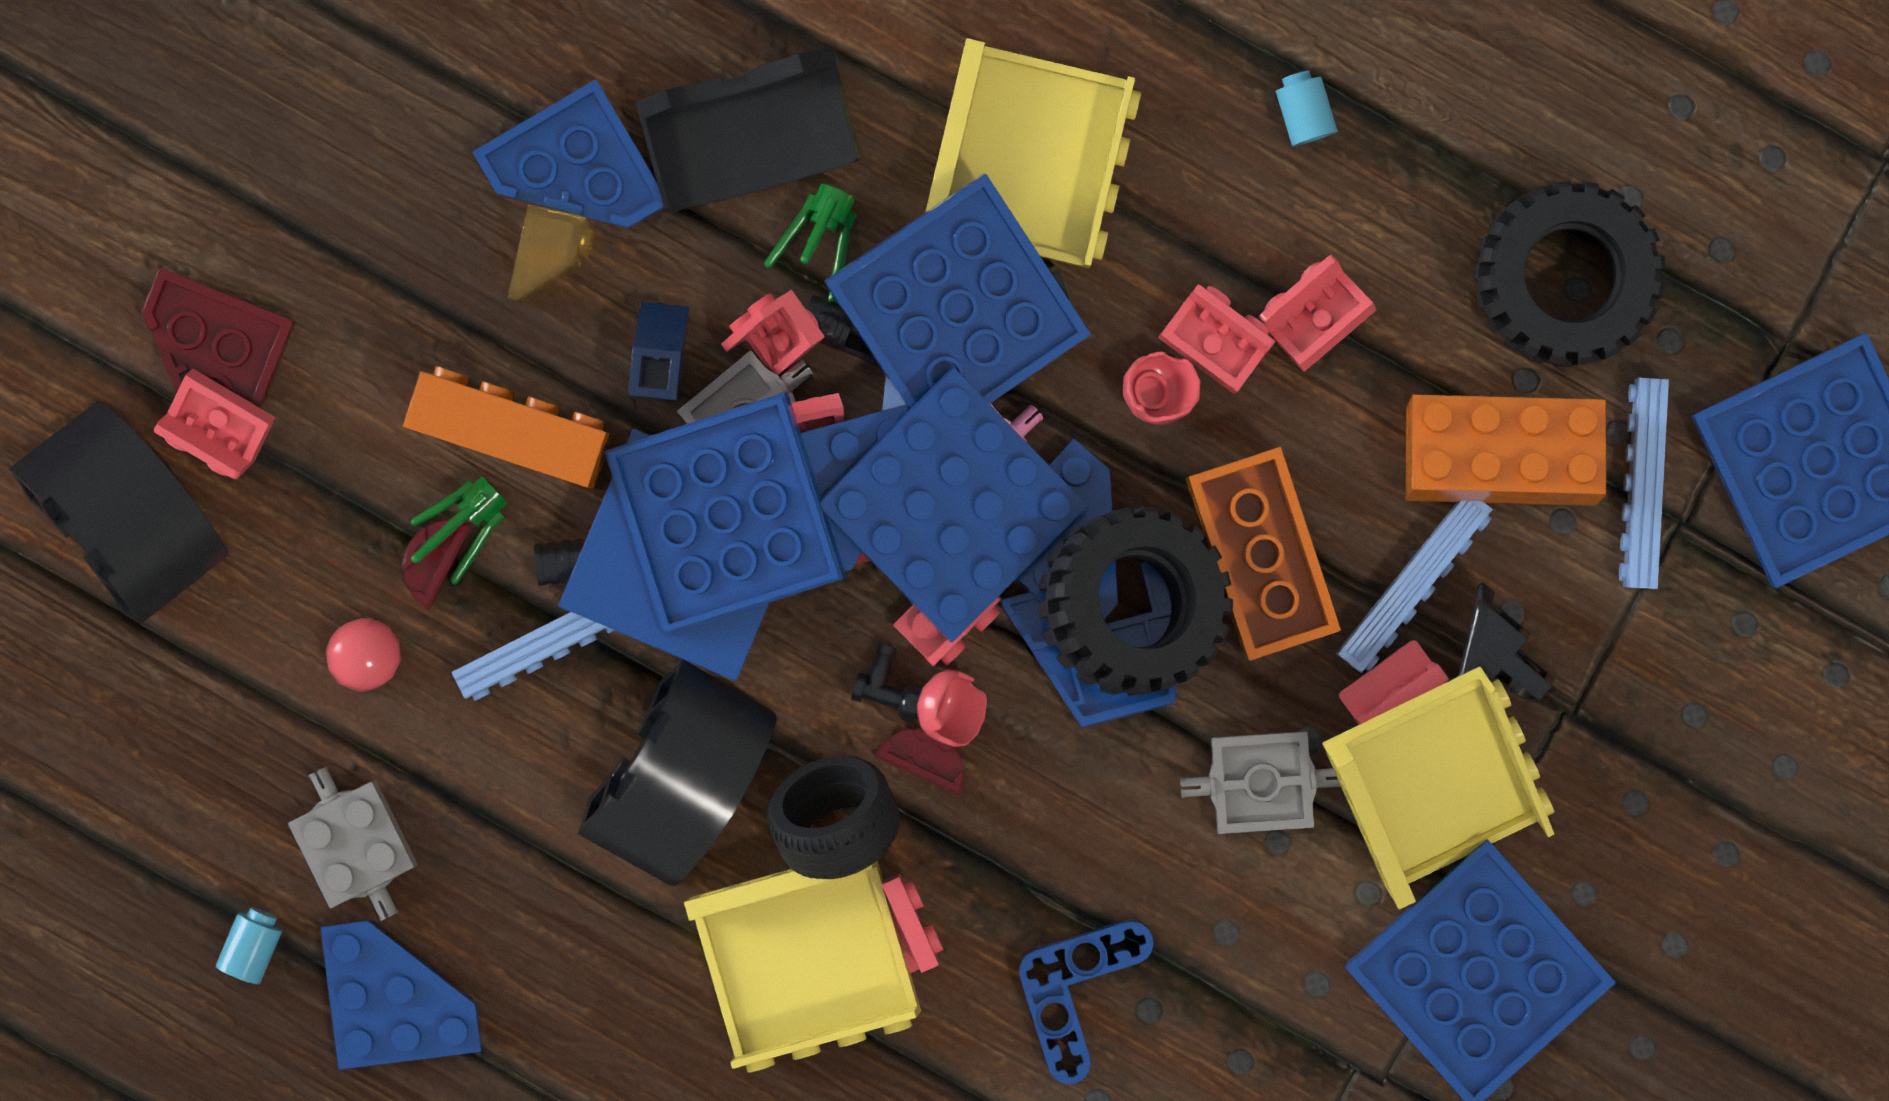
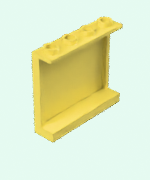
(1044, 142)
(1438, 779)
(804, 963)

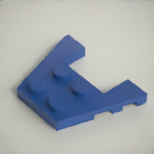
(1088, 702)

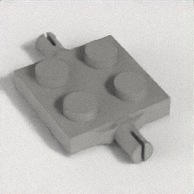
(741, 385)
(1261, 782)
(353, 844)

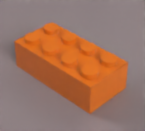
(508, 430)
(1506, 450)
(1267, 550)

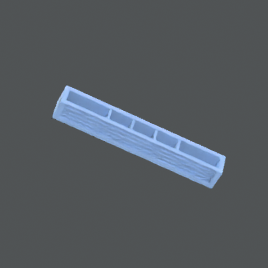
(1644, 483)
(1414, 583)
(525, 654)

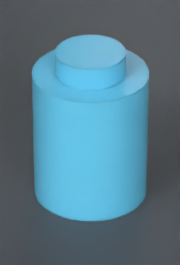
(1305, 108)
(249, 945)

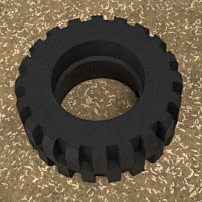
(1633, 263)
(1194, 591)

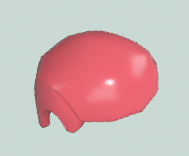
(1161, 388)
(363, 654)
(951, 708)

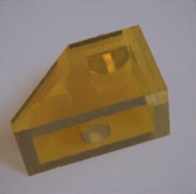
(548, 250)

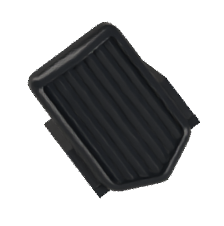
(1495, 645)

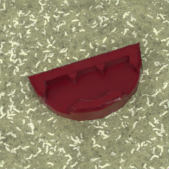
(429, 574)
(925, 758)

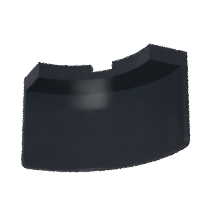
(748, 131)
(122, 508)
(684, 778)

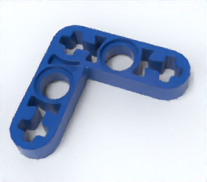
(1057, 990)

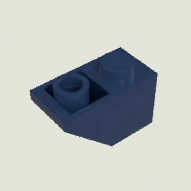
(659, 352)

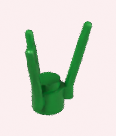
(829, 210)
(478, 503)

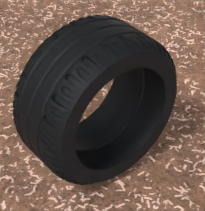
(843, 846)

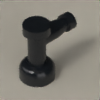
(874, 688)

